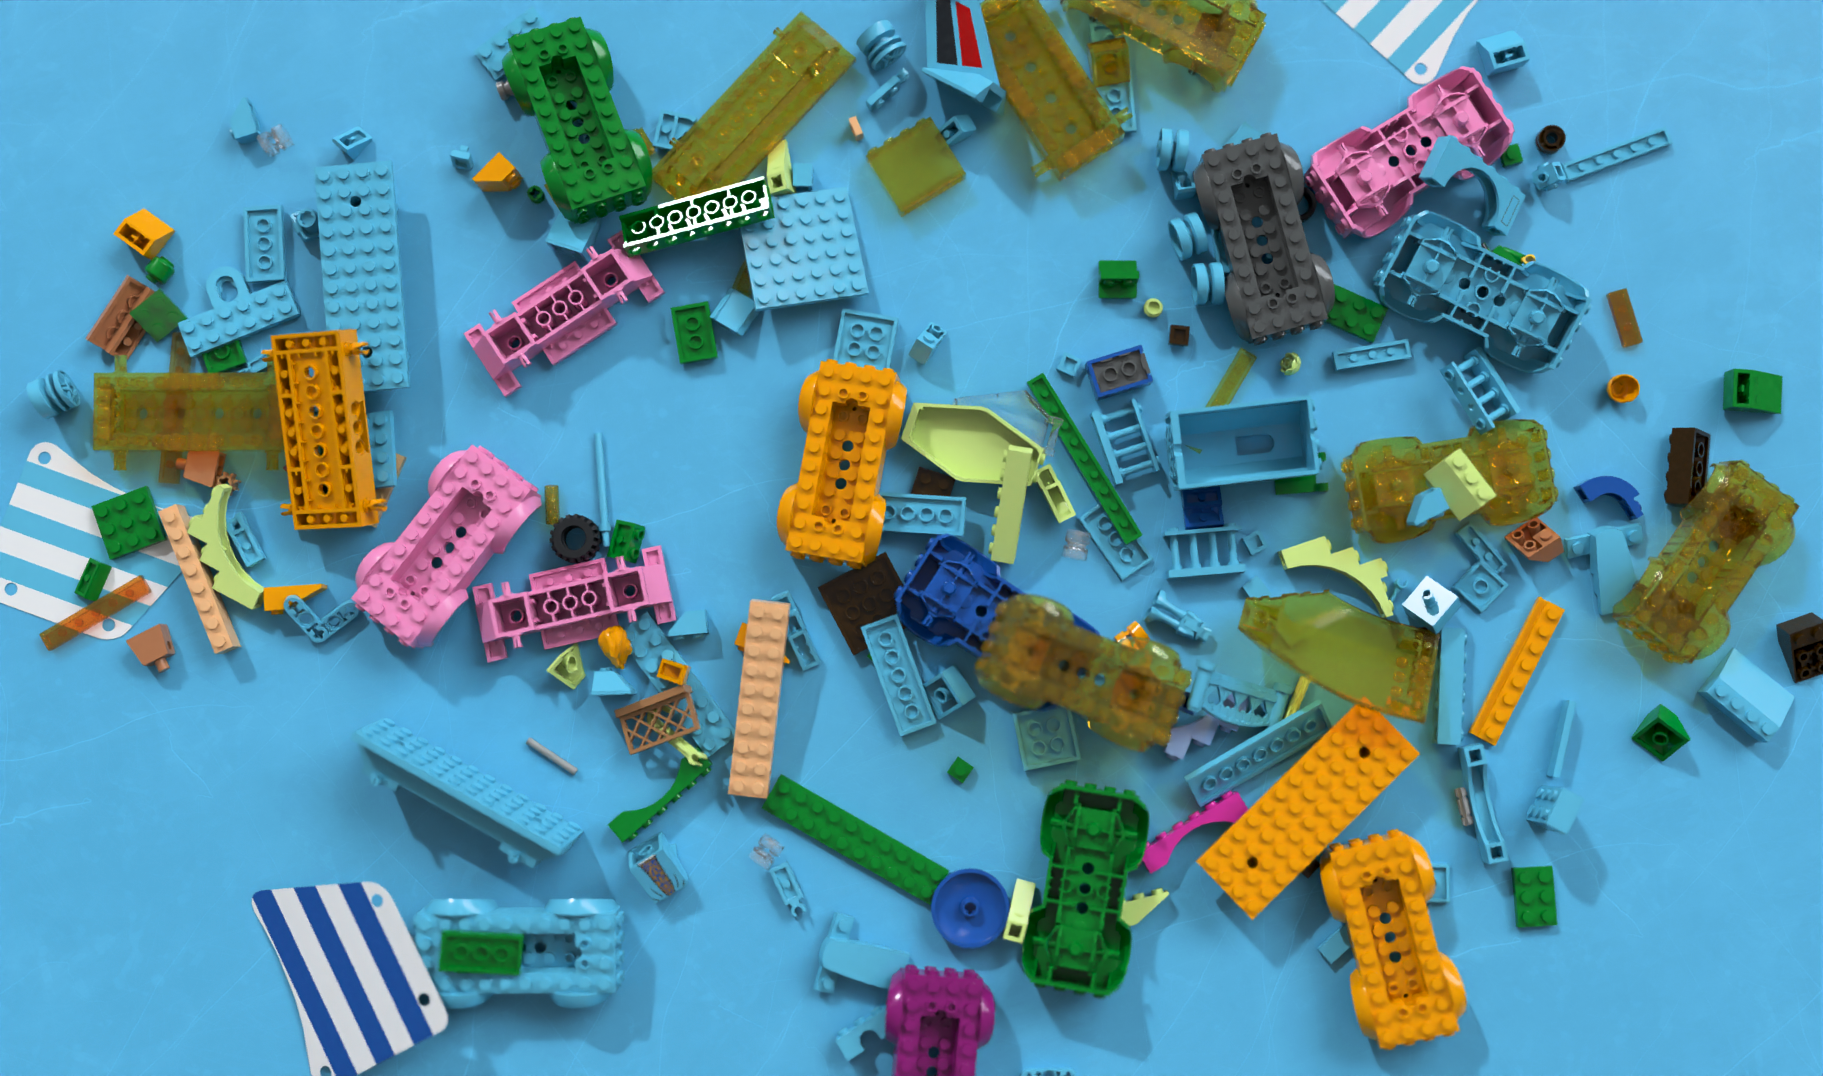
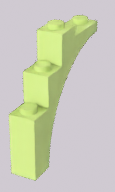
(218, 554)
(1346, 562)

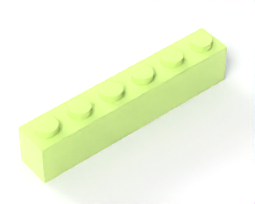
(1011, 504)

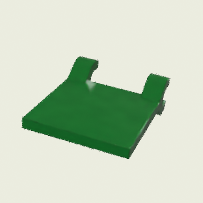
(1301, 484)

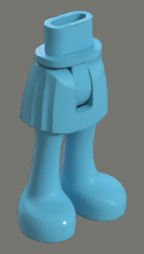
(1188, 624)

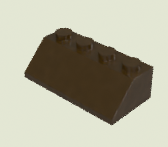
(1687, 465)

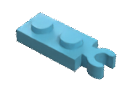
(890, 88)
(787, 886)

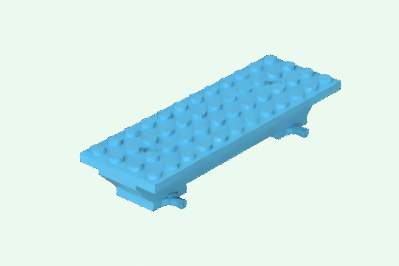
(364, 267)
(401, 760)

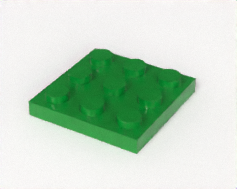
(129, 523)

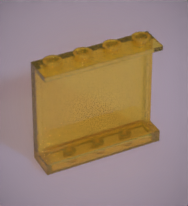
(915, 166)

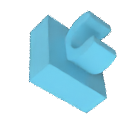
(462, 158)

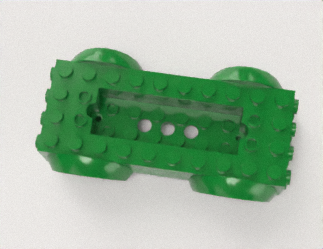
(575, 65)
(1090, 948)

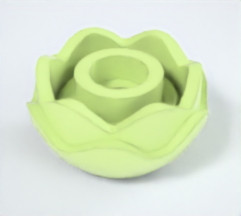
(1290, 364)

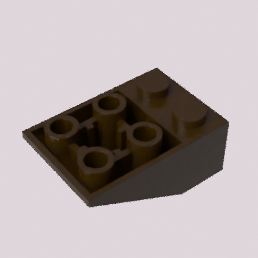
(1802, 646)

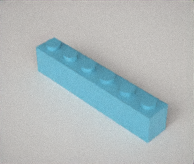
(1449, 687)

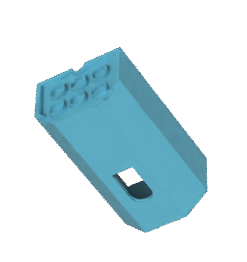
(1214, 432)

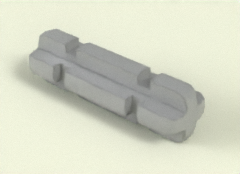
(1463, 806)

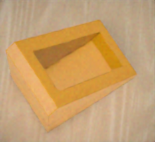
(673, 671)

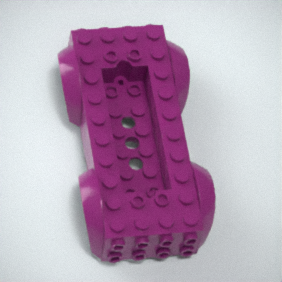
(938, 1011)

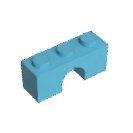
(849, 1039)

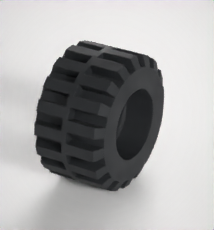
(559, 538)

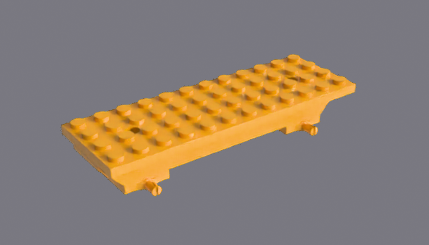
(1307, 808)

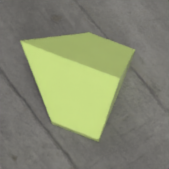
(568, 667)

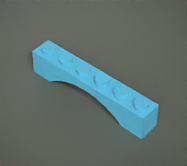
(1475, 777)

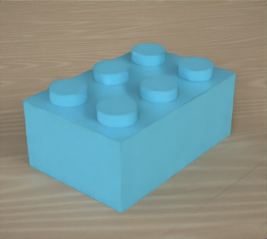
(1554, 809)

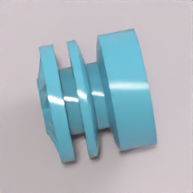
(881, 45)
(53, 394)

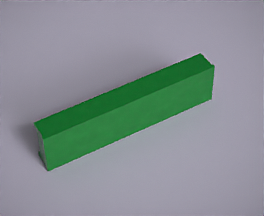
(696, 216)

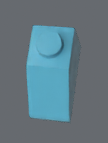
(245, 122)
(957, 129)

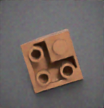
(1536, 541)

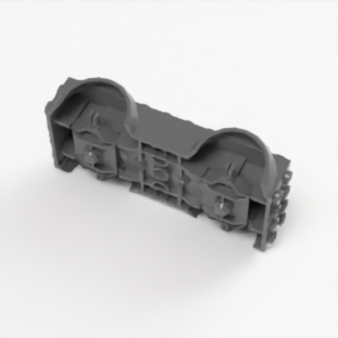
(1268, 183)

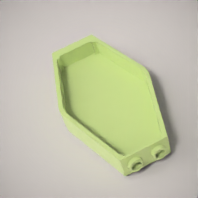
(967, 441)

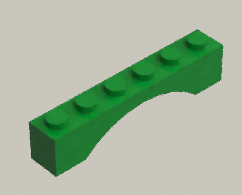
(630, 821)

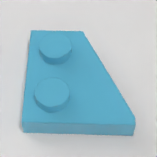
(671, 125)

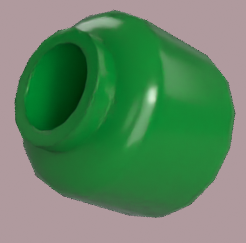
(159, 270)

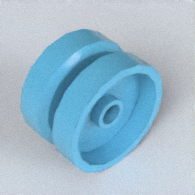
(1172, 151)
(1188, 236)
(1207, 283)

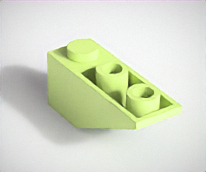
(780, 171)
(1137, 909)
(1019, 911)

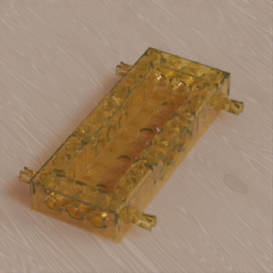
(1056, 74)
(123, 395)

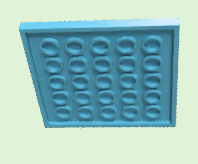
(804, 251)

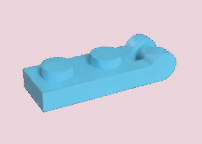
(245, 540)

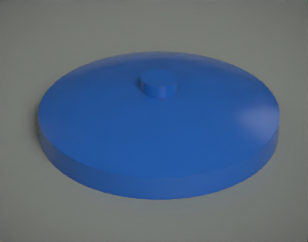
(970, 908)

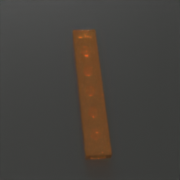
(95, 613)

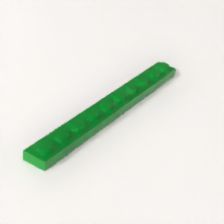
(1085, 460)

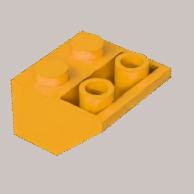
(144, 233)

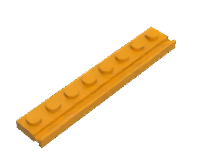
(1516, 671)

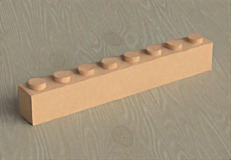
(199, 580)

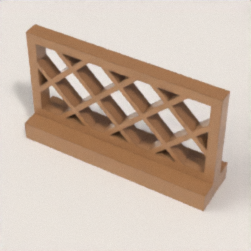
(658, 702)

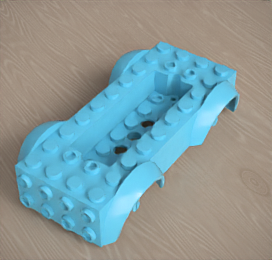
(1423, 285)
(575, 970)

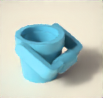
(306, 222)

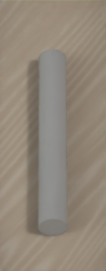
(552, 756)

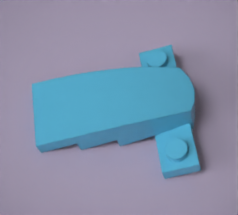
(1608, 560)
(855, 958)

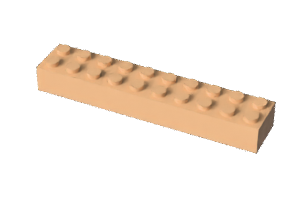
(759, 698)

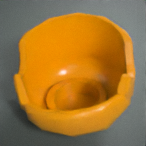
(1623, 388)

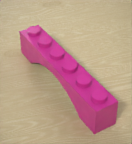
(1227, 809)

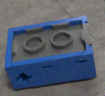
(1118, 372)

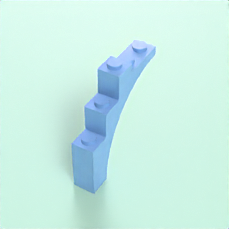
(1200, 731)

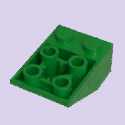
(1752, 391)

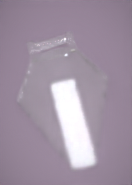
(1021, 412)

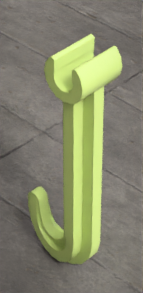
(679, 743)

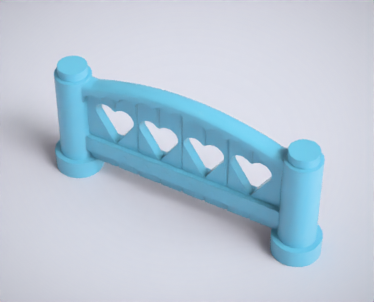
(1208, 680)

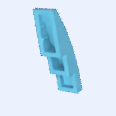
(798, 634)

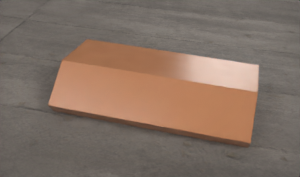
(115, 328)

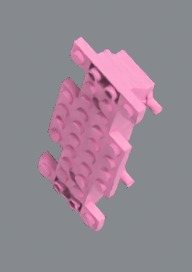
(561, 313)
(573, 603)

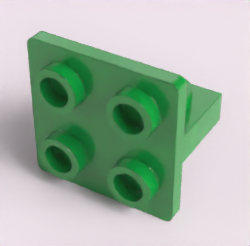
(1117, 279)

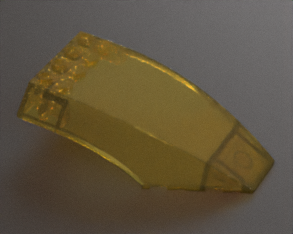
(1346, 650)

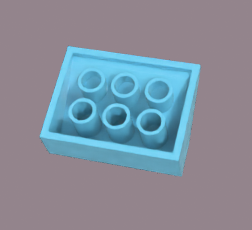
(1747, 696)

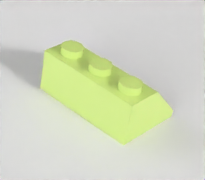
(1460, 483)

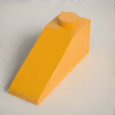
(275, 596)

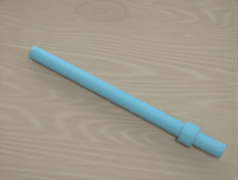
(604, 527)

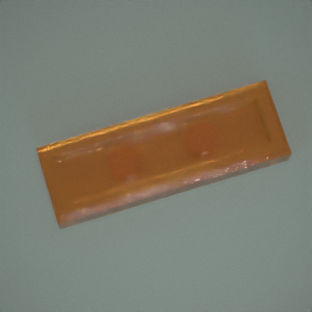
(1624, 318)

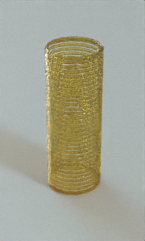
(552, 503)

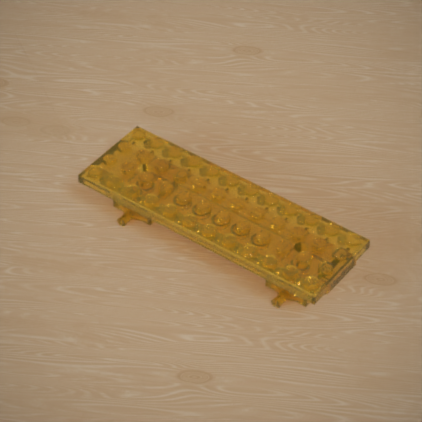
(755, 111)

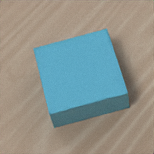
(1069, 364)
(1255, 542)

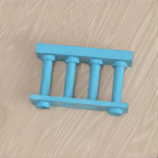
(1492, 384)
(1111, 456)
(1195, 568)

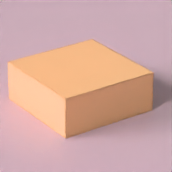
(856, 129)

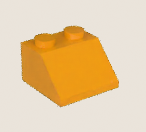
(498, 175)

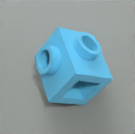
(1548, 176)

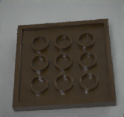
(862, 598)

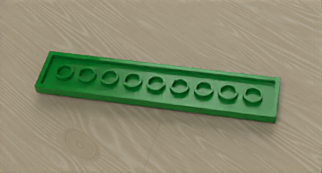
(854, 838)

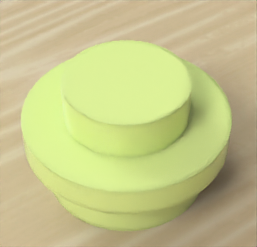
(1153, 308)

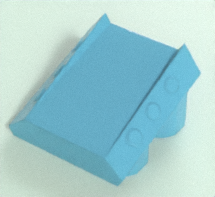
(735, 312)

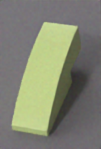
(1054, 494)

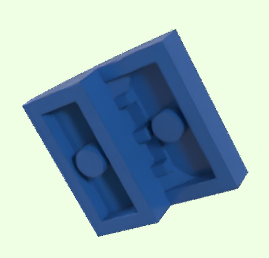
(1202, 508)

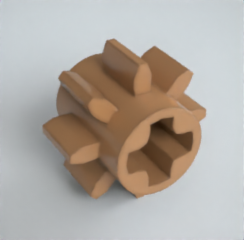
(231, 480)

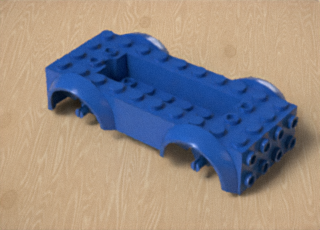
(947, 589)

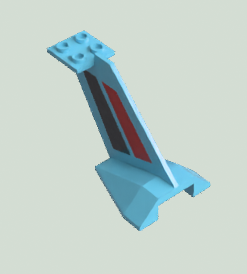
(961, 52)

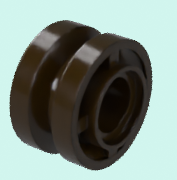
(1558, 135)

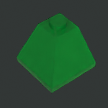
(1661, 733)

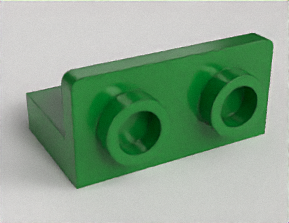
(626, 541)

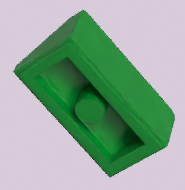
(93, 579)

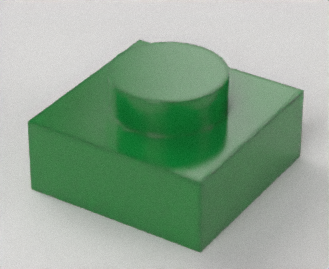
(1511, 156)
(960, 769)

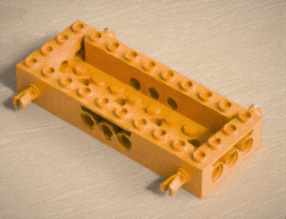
(338, 428)

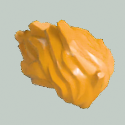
(615, 645)

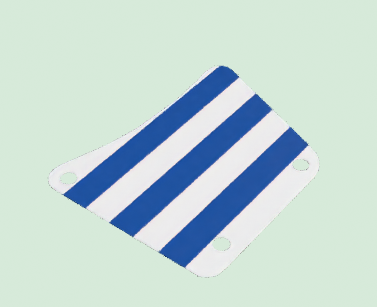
(350, 973)

